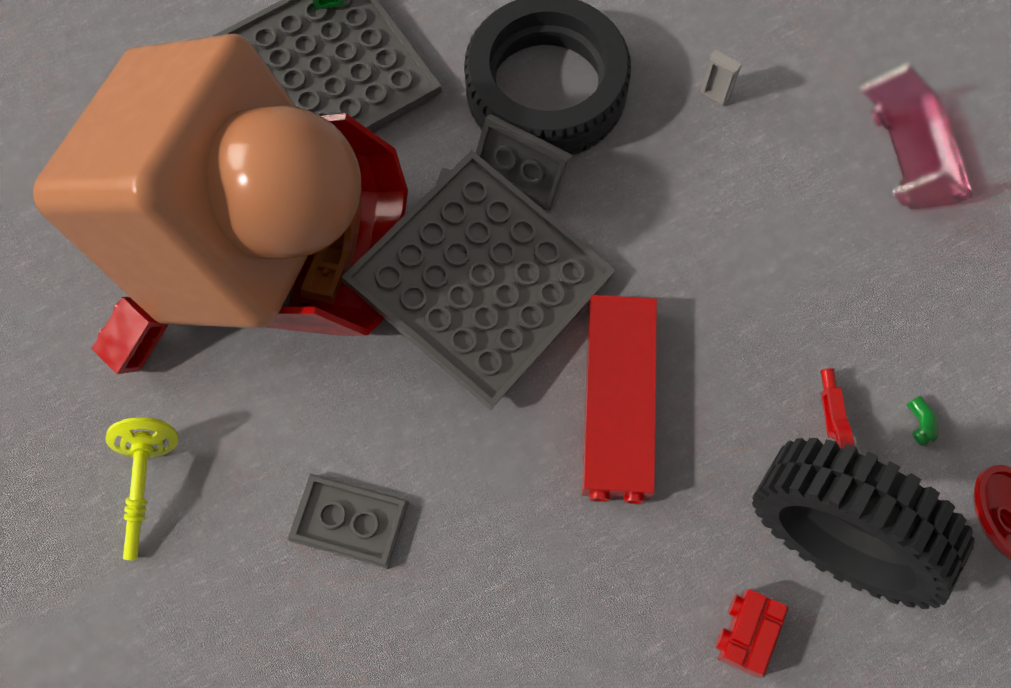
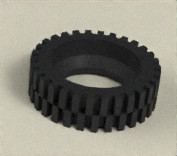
(864, 522)

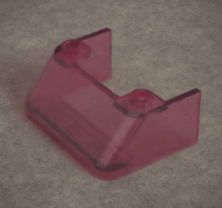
(920, 139)

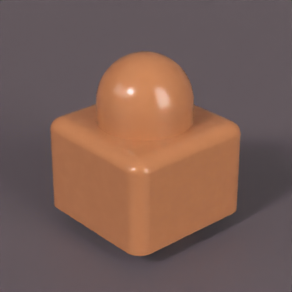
(200, 183)

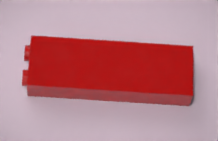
(620, 399)

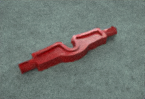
(834, 410)

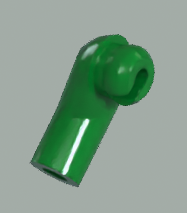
(927, 419)

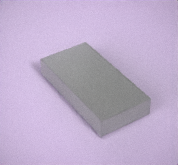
(720, 77)

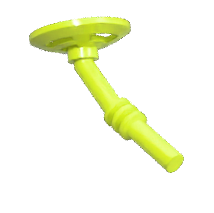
(140, 451)

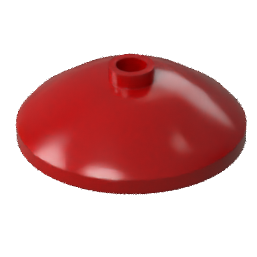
(993, 506)

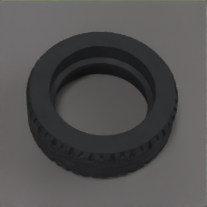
(560, 24)

